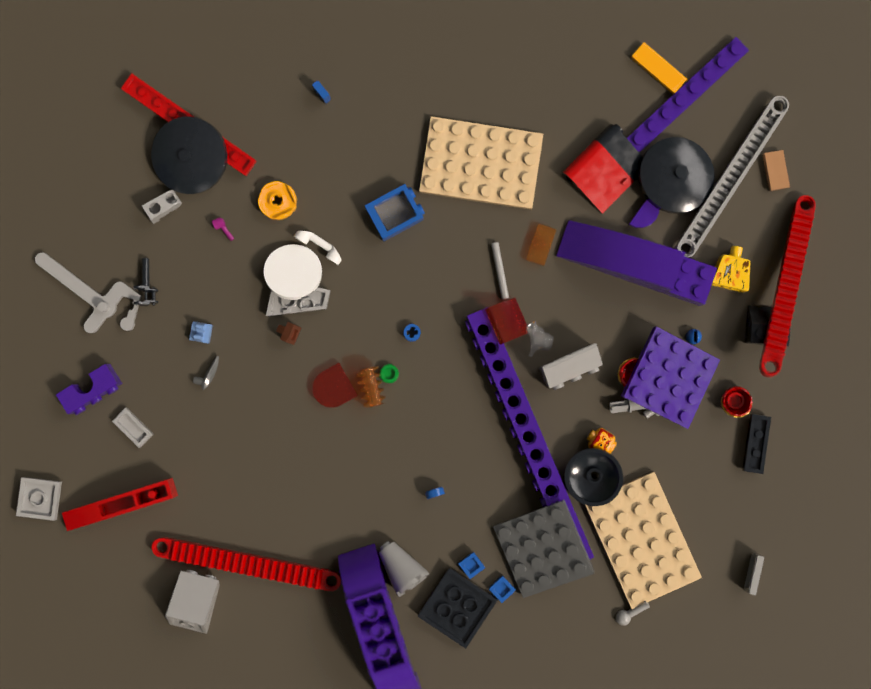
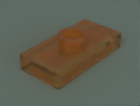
(541, 244)

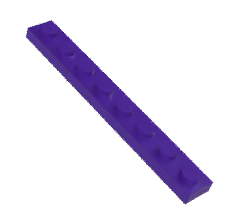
(687, 94)

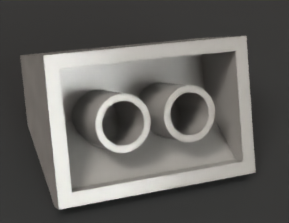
(571, 366)

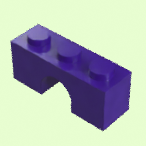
(104, 381)

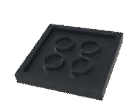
(457, 607)

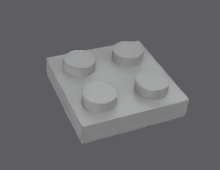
(39, 498)

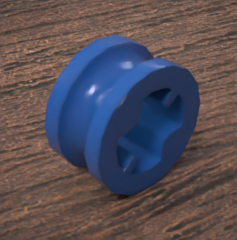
(407, 328)

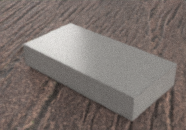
(132, 427)
(753, 573)

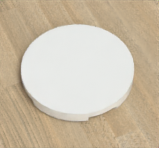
(292, 271)

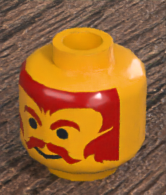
(601, 439)

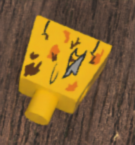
(732, 271)

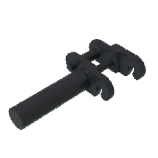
(145, 286)

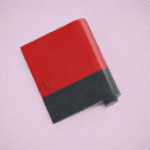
(605, 168)

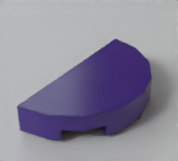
(645, 216)

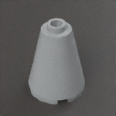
(401, 568)

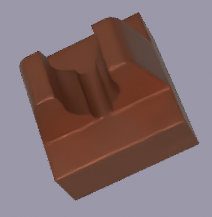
(289, 333)

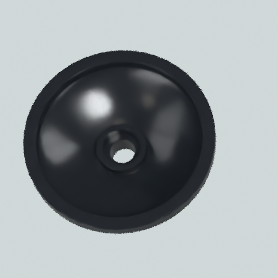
(593, 490)

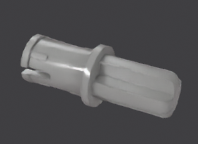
(623, 406)

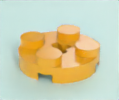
(267, 196)

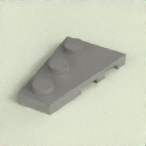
(314, 301)

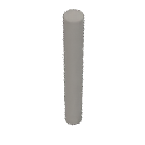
(500, 270)

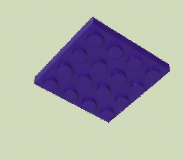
(670, 377)

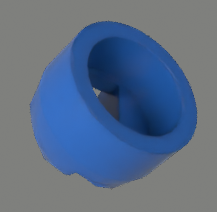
(690, 336)

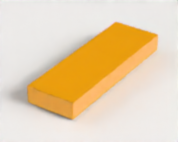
(658, 68)

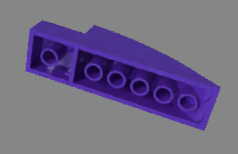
(637, 261)

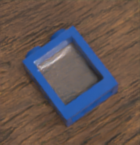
(396, 211)

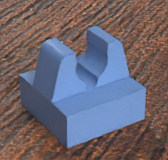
(201, 332)

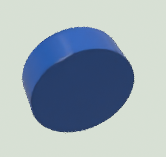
(434, 493)

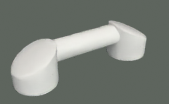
(305, 236)

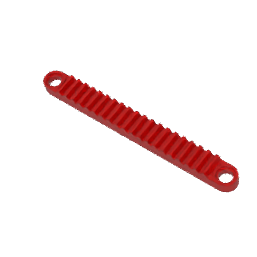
(787, 286)
(246, 564)

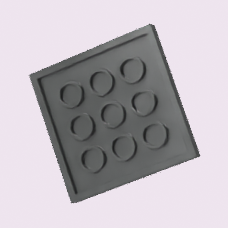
(544, 549)

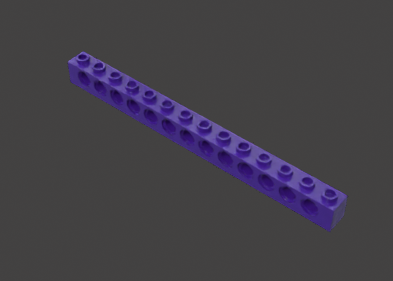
(545, 460)

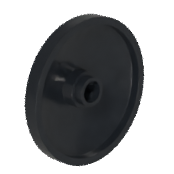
(189, 155)
(676, 175)

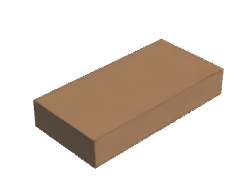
(776, 170)

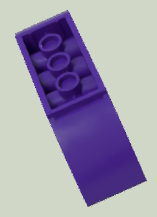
(376, 620)

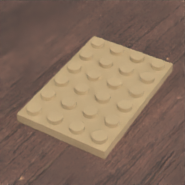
(481, 163)
(644, 541)

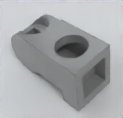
(162, 205)

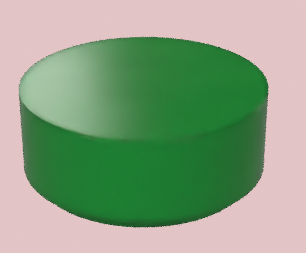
(389, 373)

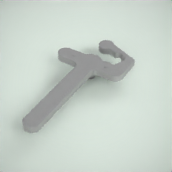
(103, 306)

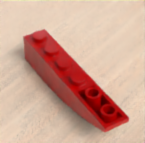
(120, 504)

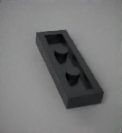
(756, 443)

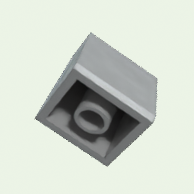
(193, 601)

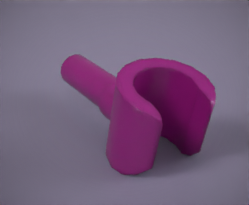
(220, 223)

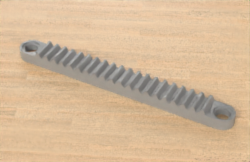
(733, 175)

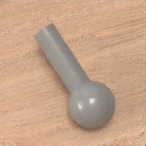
(624, 617)

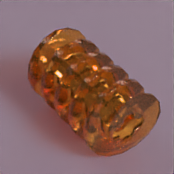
(370, 387)

